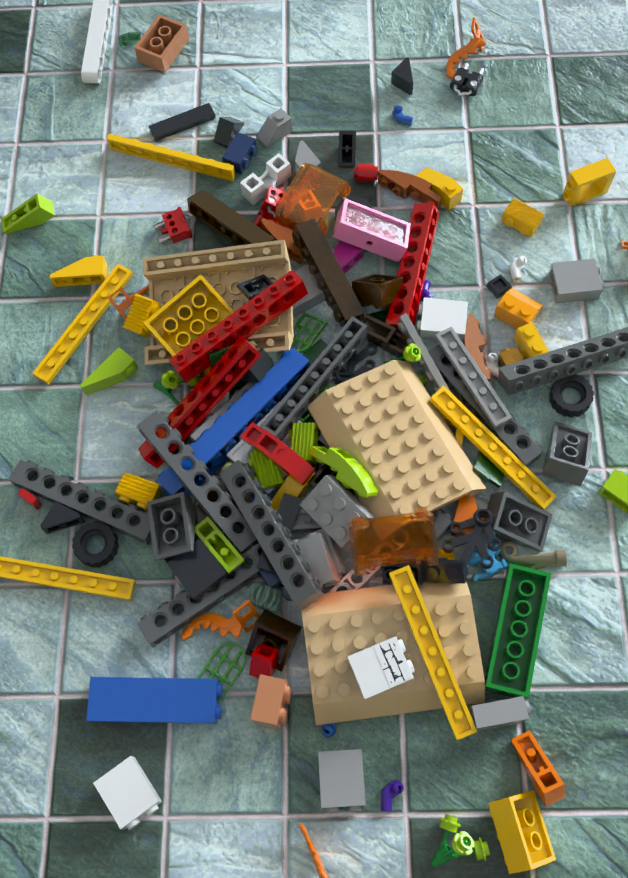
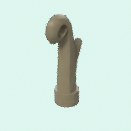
(535, 561)

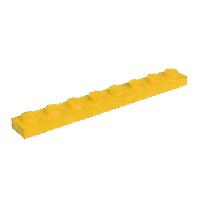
(171, 157)
(82, 325)
(492, 448)
(67, 578)
(432, 653)

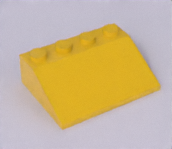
(187, 316)

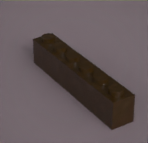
(225, 220)
(327, 272)

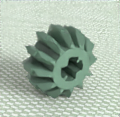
(264, 597)

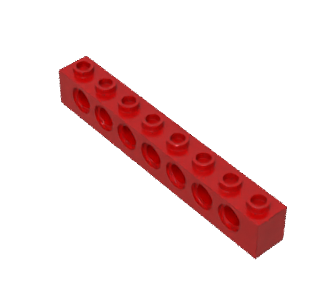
(414, 263)
(243, 322)
(205, 395)

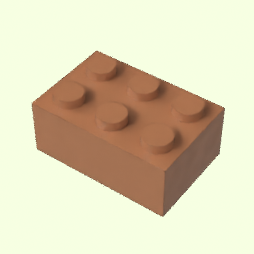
(161, 43)
(271, 702)

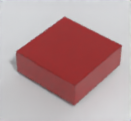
(30, 499)

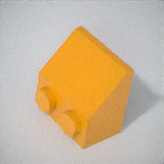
(517, 309)

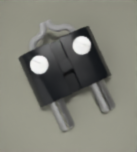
(466, 81)

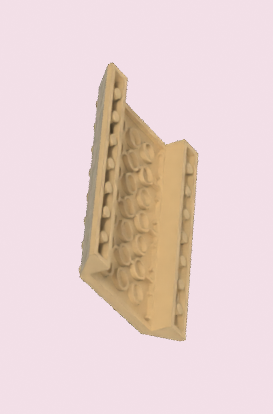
(223, 271)
(398, 440)
(364, 617)

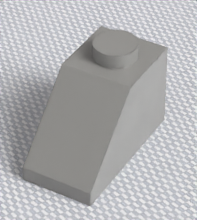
(275, 128)
(305, 155)

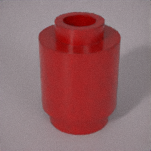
(365, 172)

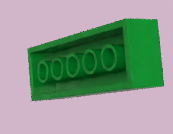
(517, 631)

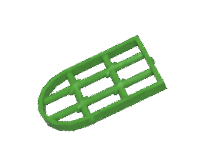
(312, 330)
(232, 663)

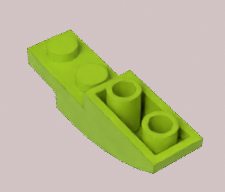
(349, 469)

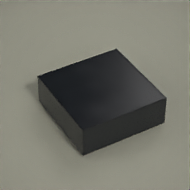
(499, 286)

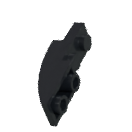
(446, 572)

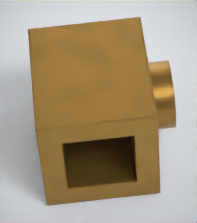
(509, 356)

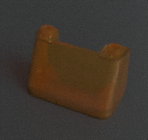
(310, 197)
(392, 540)

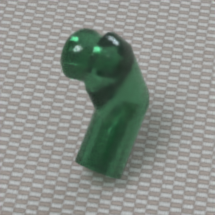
(129, 36)

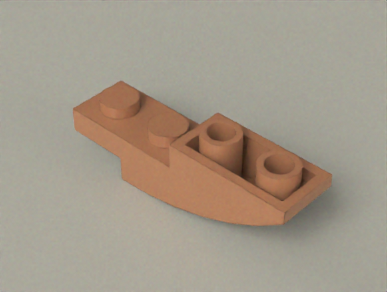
(475, 344)

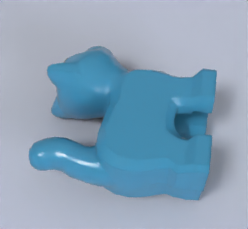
(486, 573)

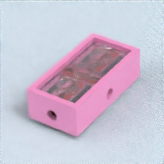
(371, 230)

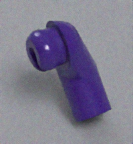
(425, 292)
(389, 792)

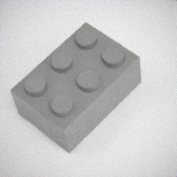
(334, 508)

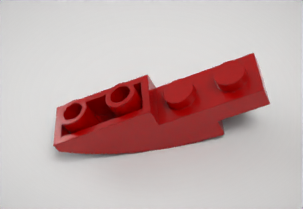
(278, 453)

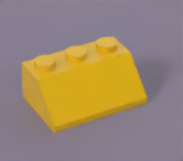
(521, 832)

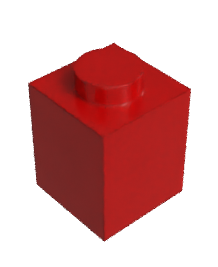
(263, 661)

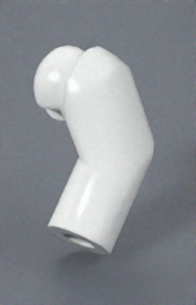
(516, 266)
(492, 363)

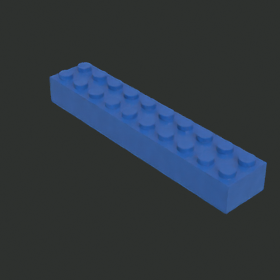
(227, 429)

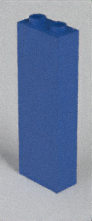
(154, 700)

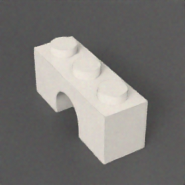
(276, 169)

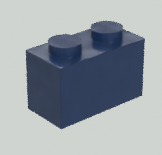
(240, 152)

